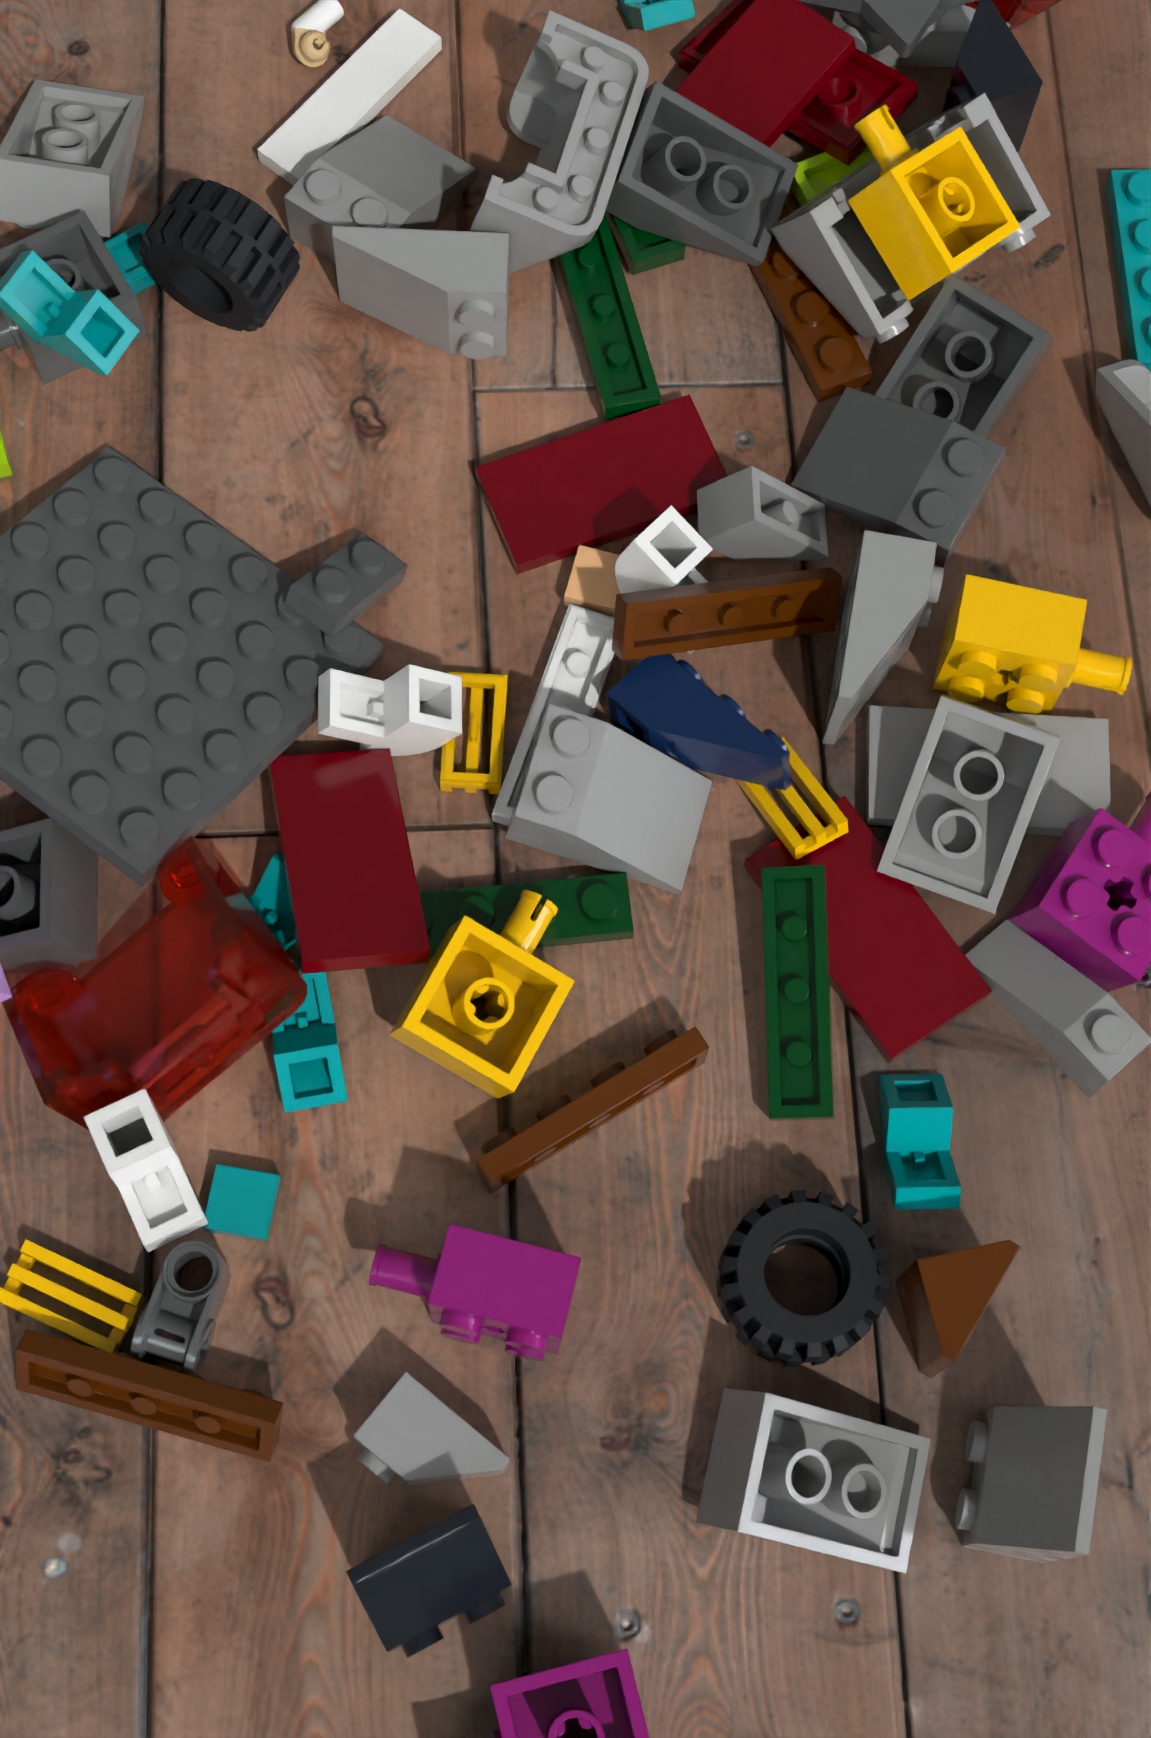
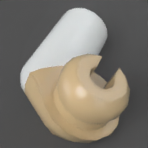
(309, 32)

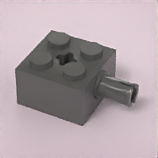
(84, 263)

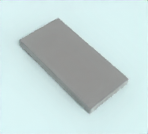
(1073, 786)

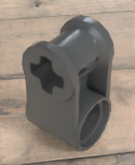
(182, 1312)

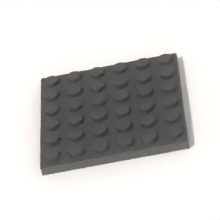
(147, 664)

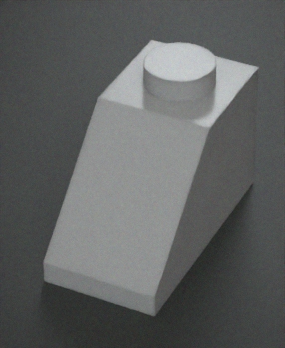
(761, 519)
(424, 1440)

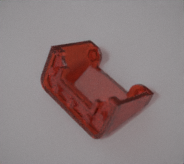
(164, 1004)

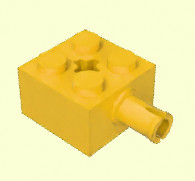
(928, 205)
(1020, 648)
(519, 991)

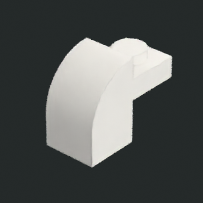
(662, 556)
(406, 712)
(146, 1169)

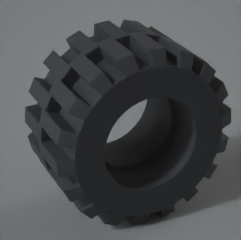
(220, 255)
(833, 1234)

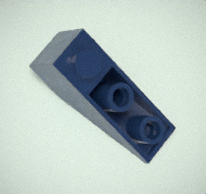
(684, 719)

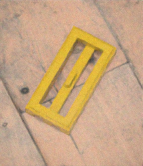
(471, 779)
(815, 794)
(21, 1274)

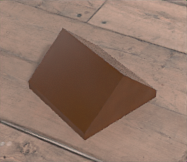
(947, 1297)

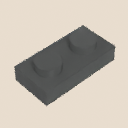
(346, 584)

